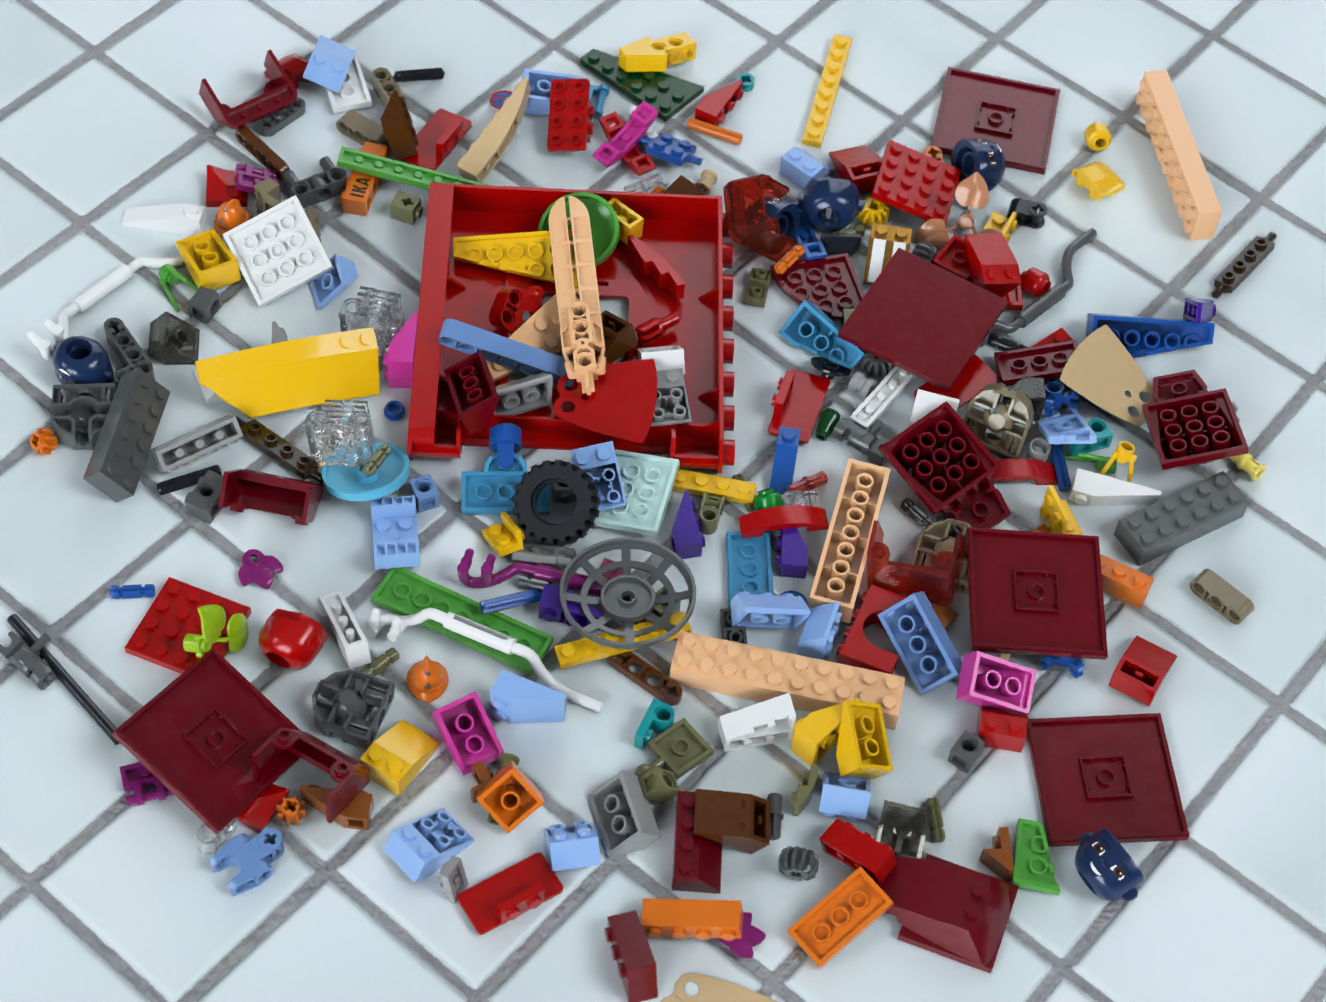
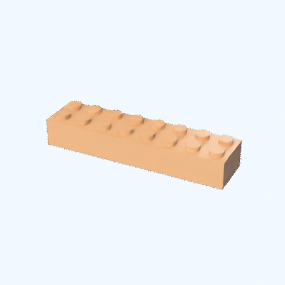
(849, 537)

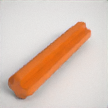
(714, 131)

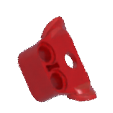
(512, 310)

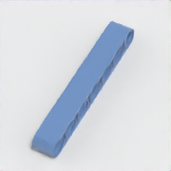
(502, 350)

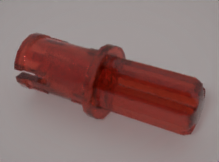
(810, 482)

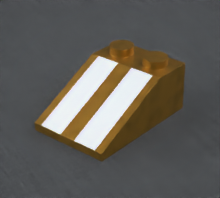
(882, 246)

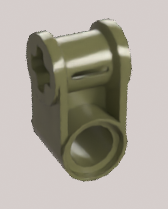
(710, 513)

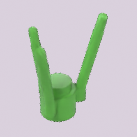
(171, 276)
(1100, 461)

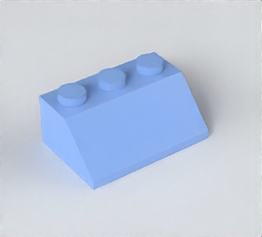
(768, 611)

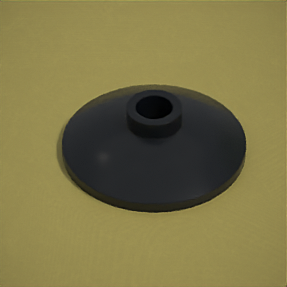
(828, 368)

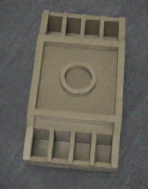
(268, 196)

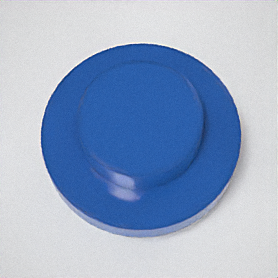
(394, 410)

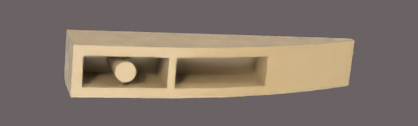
(495, 137)

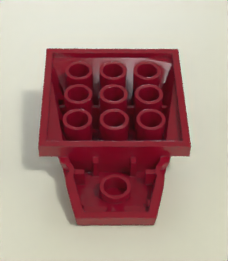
(1191, 422)
(949, 468)
(950, 909)

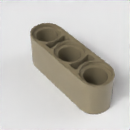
(385, 85)
(361, 128)
(1221, 596)

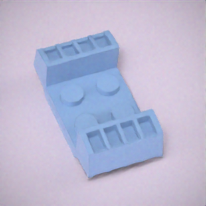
(395, 532)

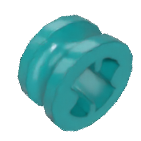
(748, 81)

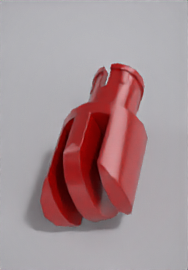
(655, 328)

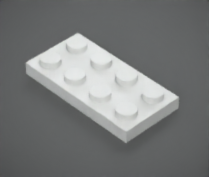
(353, 92)

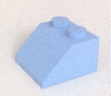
(802, 167)
(844, 796)

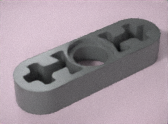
(268, 128)

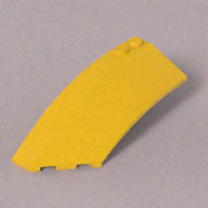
(295, 372)

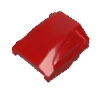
(294, 68)

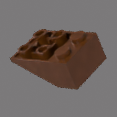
(399, 128)
(618, 337)
(733, 819)

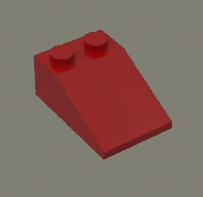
(992, 262)

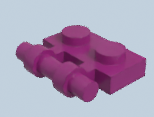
(249, 176)
(137, 777)

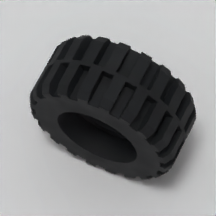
(528, 492)

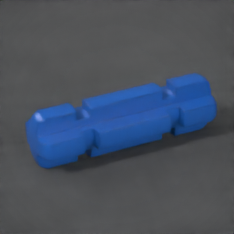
(132, 591)

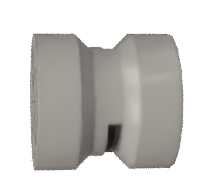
(862, 384)
(1039, 450)

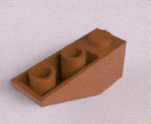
(354, 816)

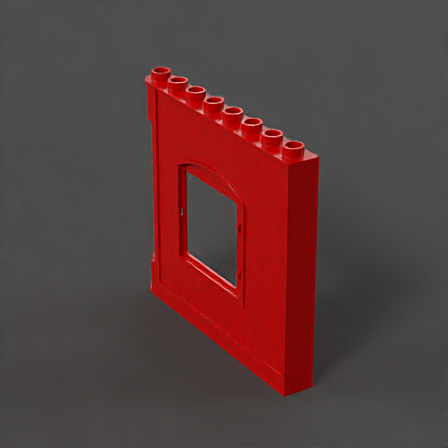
(677, 226)

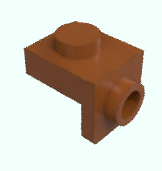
(482, 776)

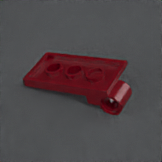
(1052, 355)

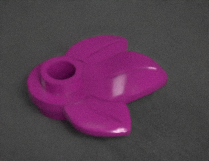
(260, 571)
(750, 938)

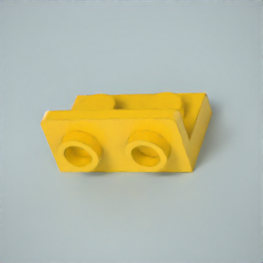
(1002, 224)
(504, 537)

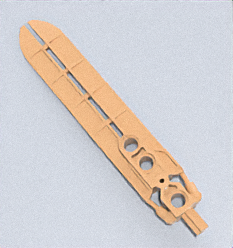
(580, 320)

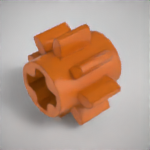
(44, 441)
(291, 811)

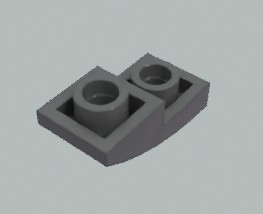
(730, 633)

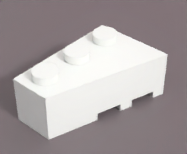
(758, 724)

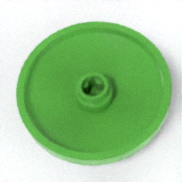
(603, 222)

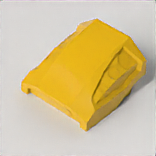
(1098, 180)

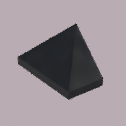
(840, 243)

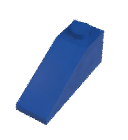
(785, 459)

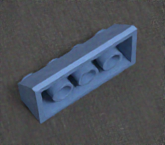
(921, 642)

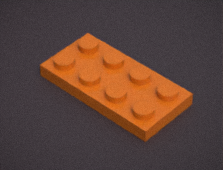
(840, 917)

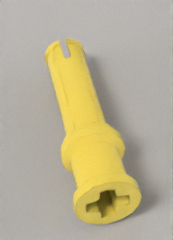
(1249, 465)

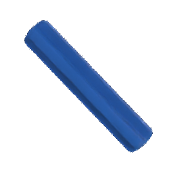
(1060, 467)
(510, 601)

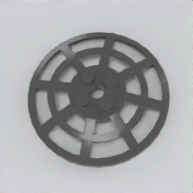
(627, 585)

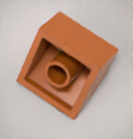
(510, 797)

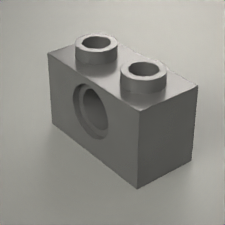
(204, 499)

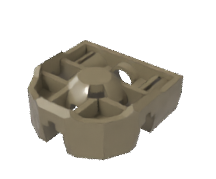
(1002, 420)
(938, 538)

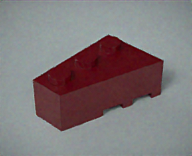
(633, 956)

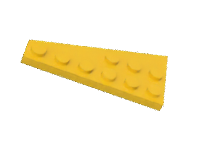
(515, 253)

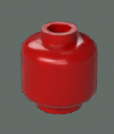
(1035, 282)

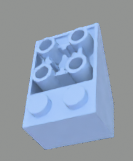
(601, 465)
(427, 844)

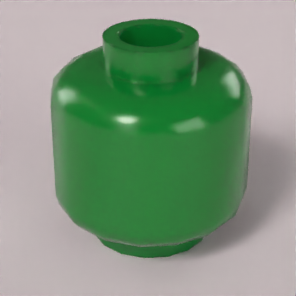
(767, 498)

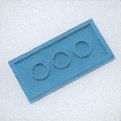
(748, 564)

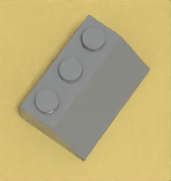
(524, 394)
(623, 815)

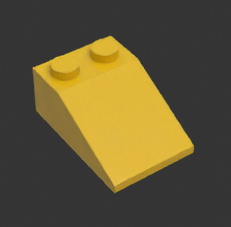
(209, 260)
(817, 733)
(863, 741)
(399, 756)

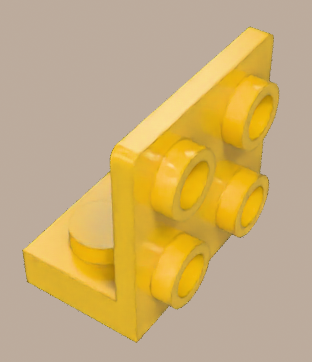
(1058, 514)

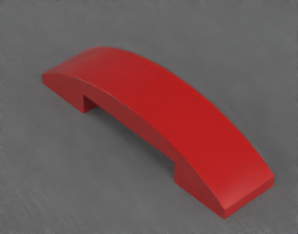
(634, 159)
(1026, 470)
(783, 518)

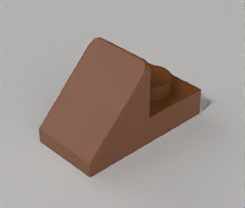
(1000, 857)

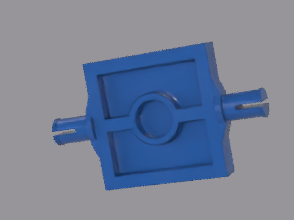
(671, 149)

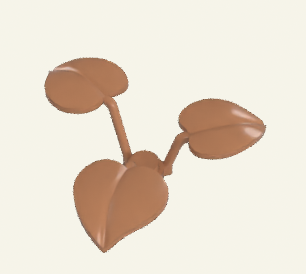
(969, 192)

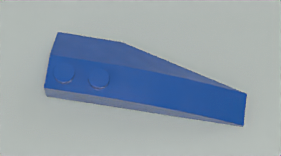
(1152, 335)

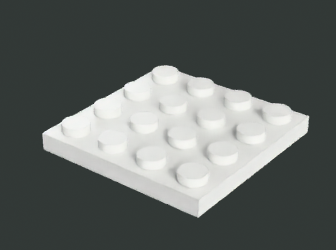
(278, 251)

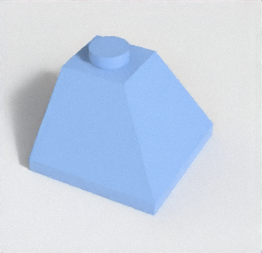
(334, 281)

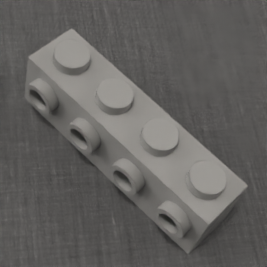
(196, 443)

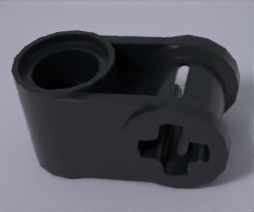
(1027, 212)

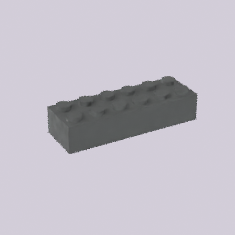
(127, 435)
(1181, 518)

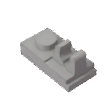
(453, 878)

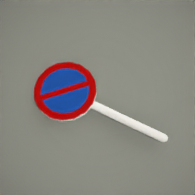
(497, 100)

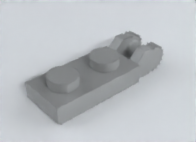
(545, 554)

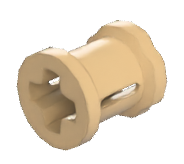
(707, 182)

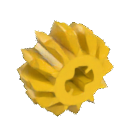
(873, 212)

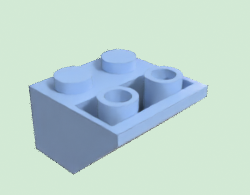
(820, 631)
(572, 846)

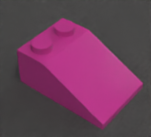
(400, 356)
(995, 683)
(467, 732)

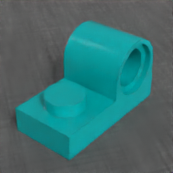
(1103, 435)
(652, 723)

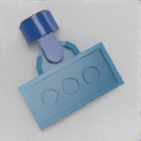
(493, 489)

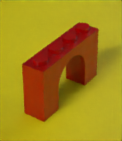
(857, 649)

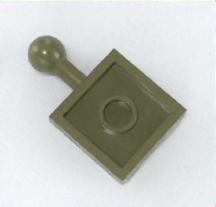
(677, 749)

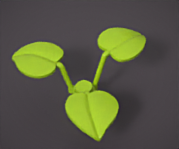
(212, 623)

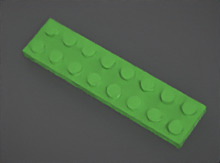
(410, 593)

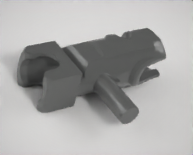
(861, 439)
(28, 660)

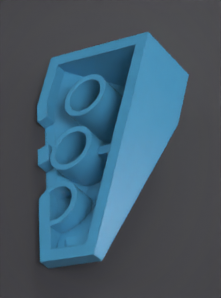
(817, 333)

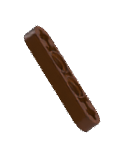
(261, 152)
(646, 673)

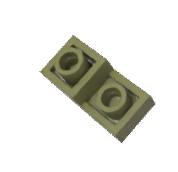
(758, 287)
(804, 791)

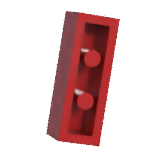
(858, 849)

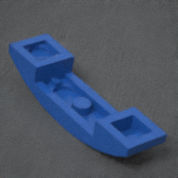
(806, 237)

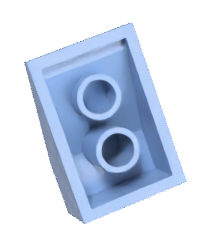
(329, 63)
(540, 89)
(525, 701)

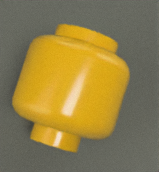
(1097, 136)

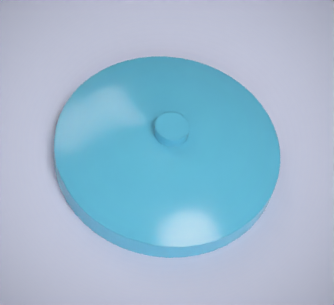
(353, 485)

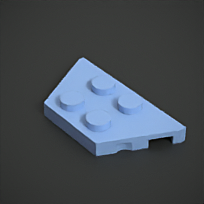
(1066, 429)

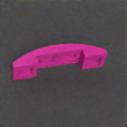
(628, 136)

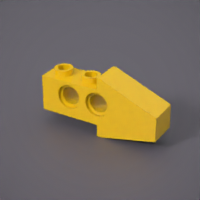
(657, 54)

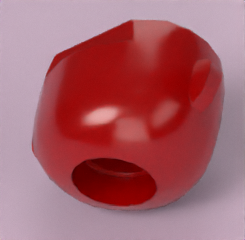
(291, 639)

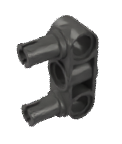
(318, 186)

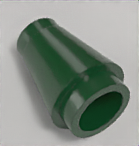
(826, 424)

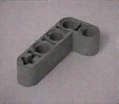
(126, 349)

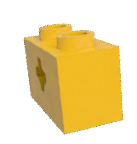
(629, 221)

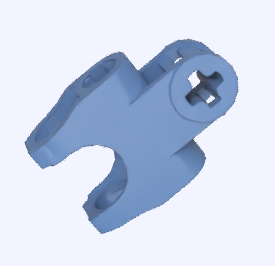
(251, 856)

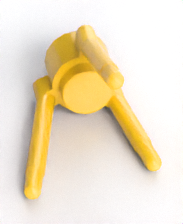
(1122, 454)

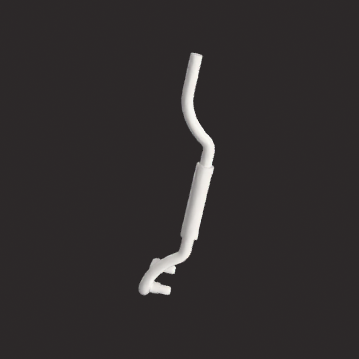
(91, 296)
(480, 634)

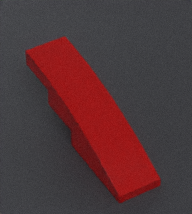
(654, 264)

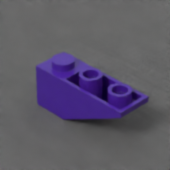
(685, 535)
(793, 554)
(551, 609)

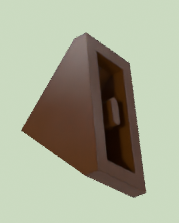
(683, 186)

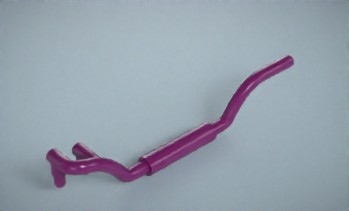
(540, 571)

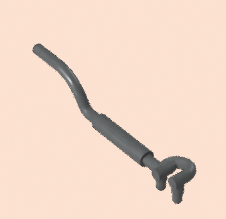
(1053, 295)

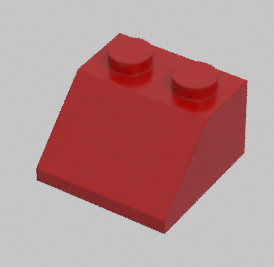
(1002, 729)

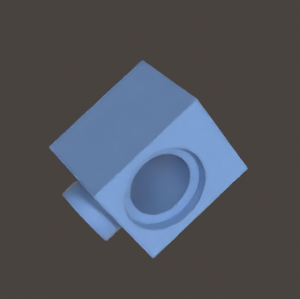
(428, 499)

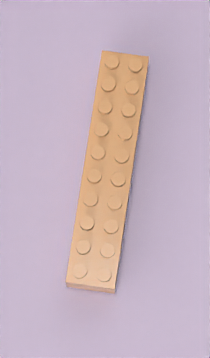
(1178, 155)
(768, 673)

